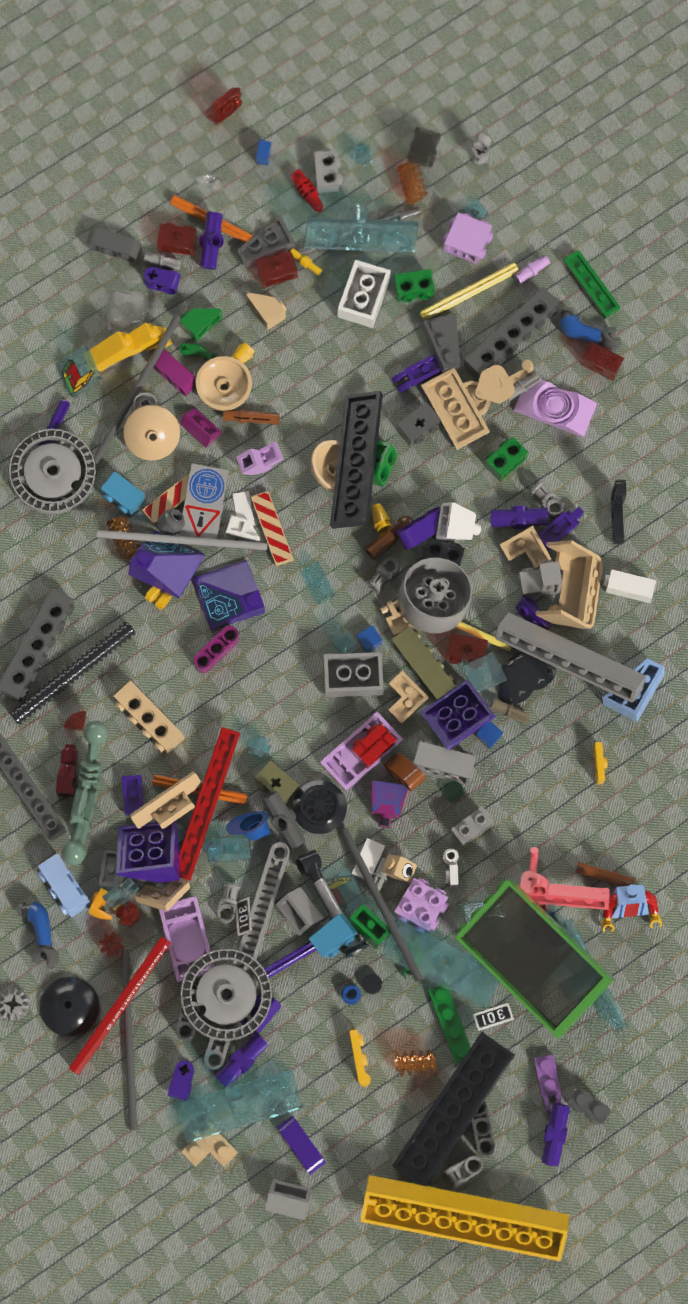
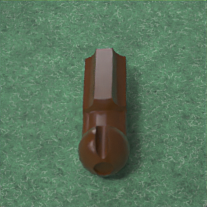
(386, 538)

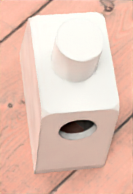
(456, 523)

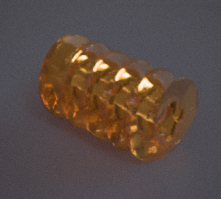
(411, 182)
(125, 547)
(414, 1062)

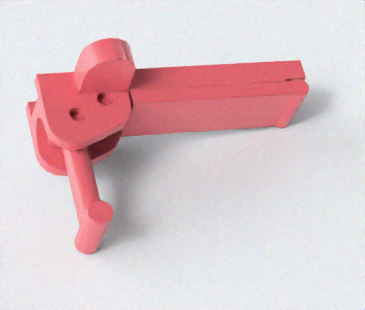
(563, 895)

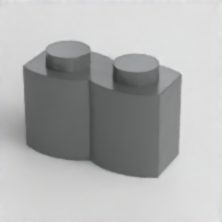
(584, 1104)

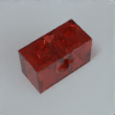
(168, 241)
(286, 269)
(602, 361)
(457, 645)

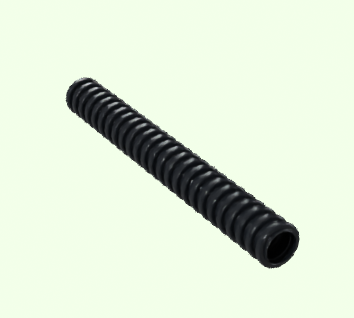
(72, 672)

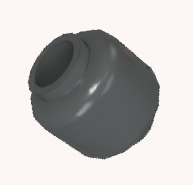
(170, 522)

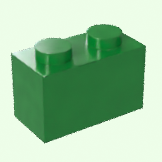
(369, 926)

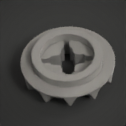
(18, 1012)

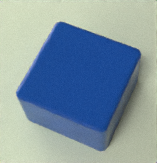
(263, 152)
(369, 639)
(489, 734)

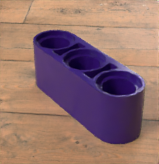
(419, 529)
(301, 1145)

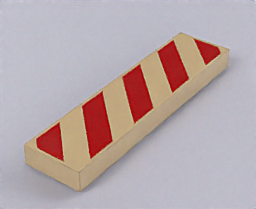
(170, 499)
(272, 528)

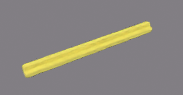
(469, 291)

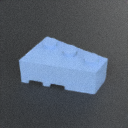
(654, 674)
(63, 886)

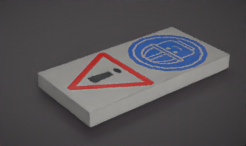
(204, 501)

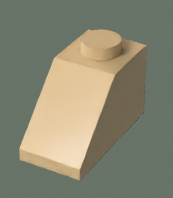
(267, 309)

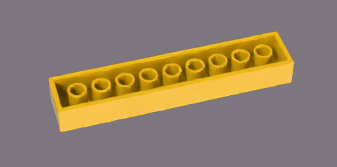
(465, 1218)

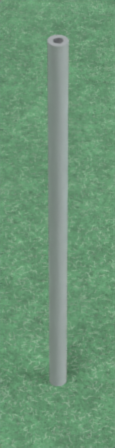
(181, 540)

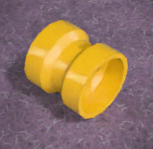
(158, 597)

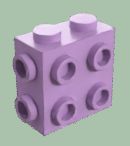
(467, 238)
(422, 905)

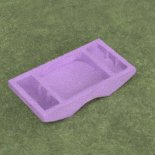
(557, 407)
(344, 765)
(187, 936)

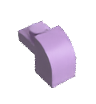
(259, 461)

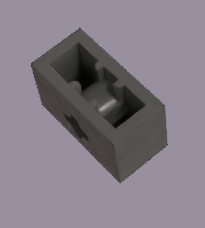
(423, 415)

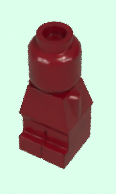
(66, 776)

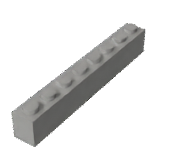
(570, 657)

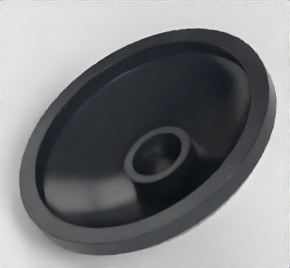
(75, 1019)

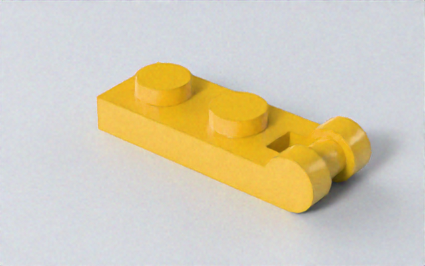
(359, 1058)

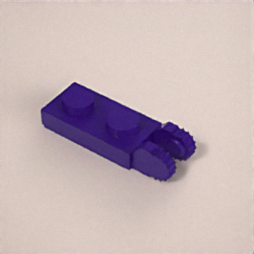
(418, 373)

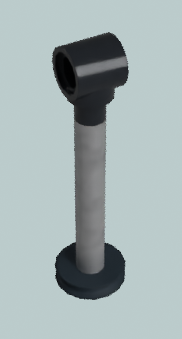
(310, 865)

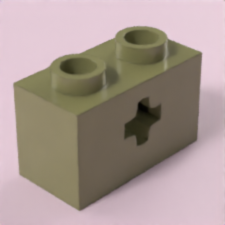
(273, 773)

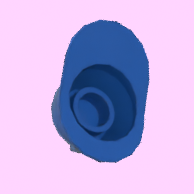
(251, 825)

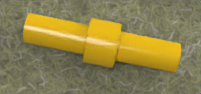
(306, 262)

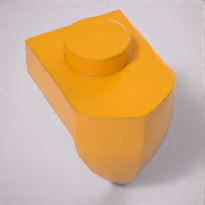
(98, 904)

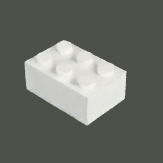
(364, 294)

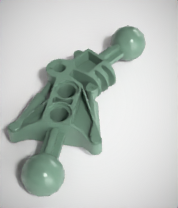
(86, 794)

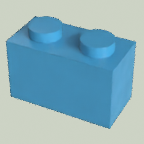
(122, 493)
(333, 936)

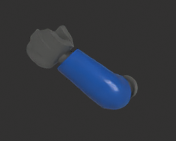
(576, 330)
(40, 920)

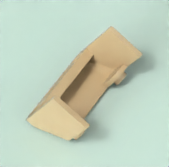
(578, 588)

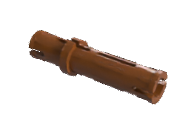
(251, 416)
(604, 875)

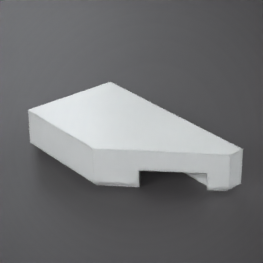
(242, 528)

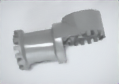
(480, 144)
(547, 498)
(382, 575)
(228, 902)

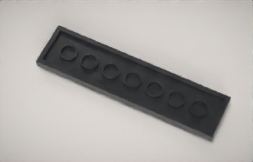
(356, 460)
(453, 1110)

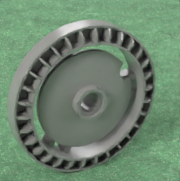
(49, 457)
(231, 979)

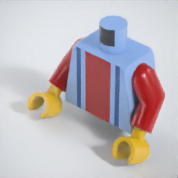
(629, 902)

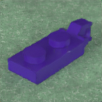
(561, 527)

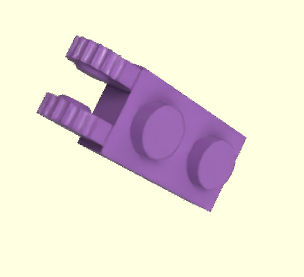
(547, 1080)

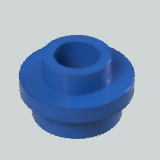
(353, 988)

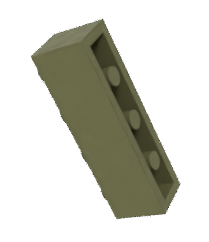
(422, 663)

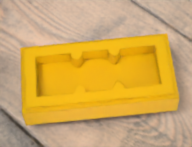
(600, 763)

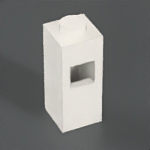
(629, 586)

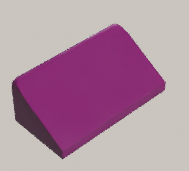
(200, 427)

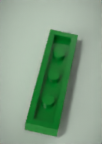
(591, 284)
(450, 1023)

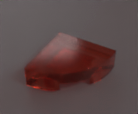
(76, 721)

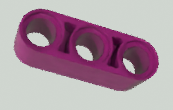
(175, 373)
(218, 640)

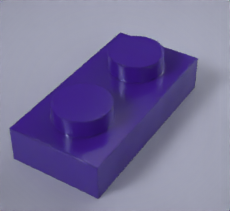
(132, 793)

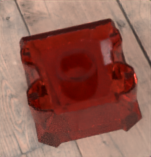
(224, 106)

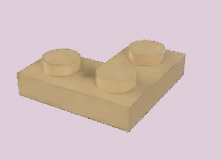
(528, 542)
(411, 697)
(164, 897)
(213, 1144)

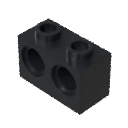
(444, 550)

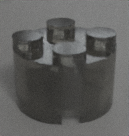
(423, 147)

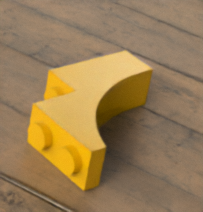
(123, 345)

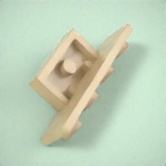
(169, 804)

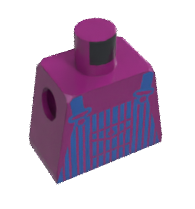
(387, 801)

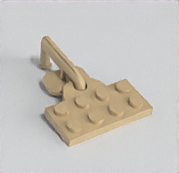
(457, 403)

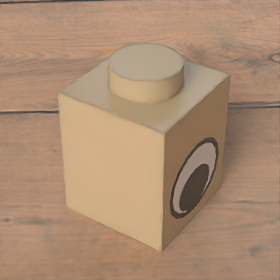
(399, 868)

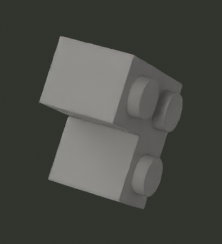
(540, 582)

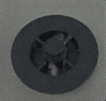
(319, 807)

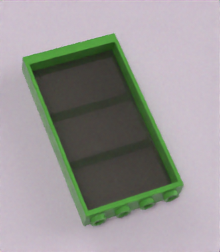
(534, 957)

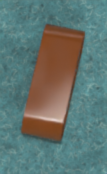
(404, 771)

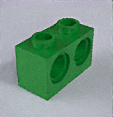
(413, 280)
(385, 460)
(509, 461)

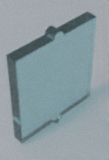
(484, 672)

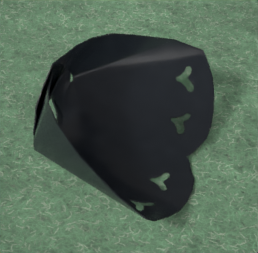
(523, 675)

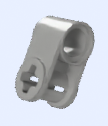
(462, 1172)

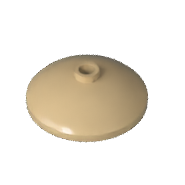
(223, 372)
(147, 421)
(324, 463)

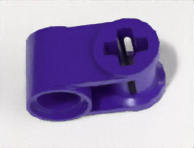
(164, 280)
(181, 1085)

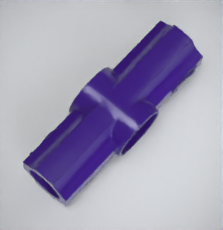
(211, 240)
(519, 517)
(242, 1060)
(555, 1134)

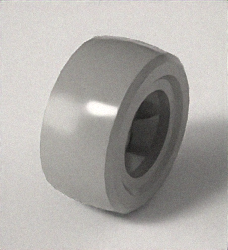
(433, 576)

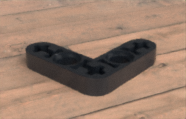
(617, 499)

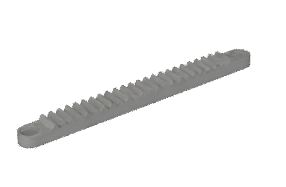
(252, 941)

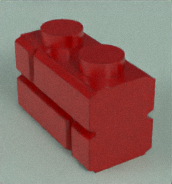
(372, 745)

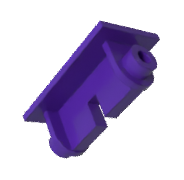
(527, 609)

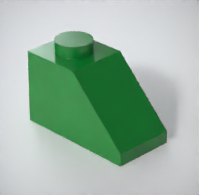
(200, 321)

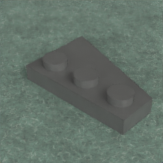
(267, 244)
(443, 339)

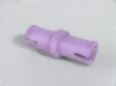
(532, 269)

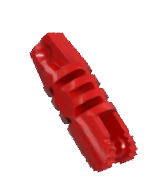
(307, 190)

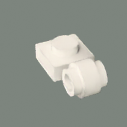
(452, 874)

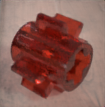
(128, 914)
(114, 948)

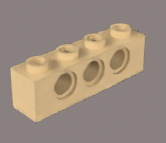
(131, 693)

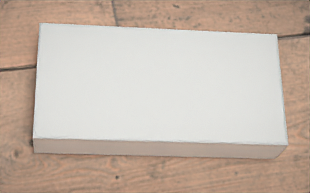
(371, 854)

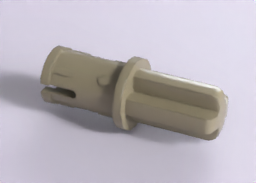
(510, 711)

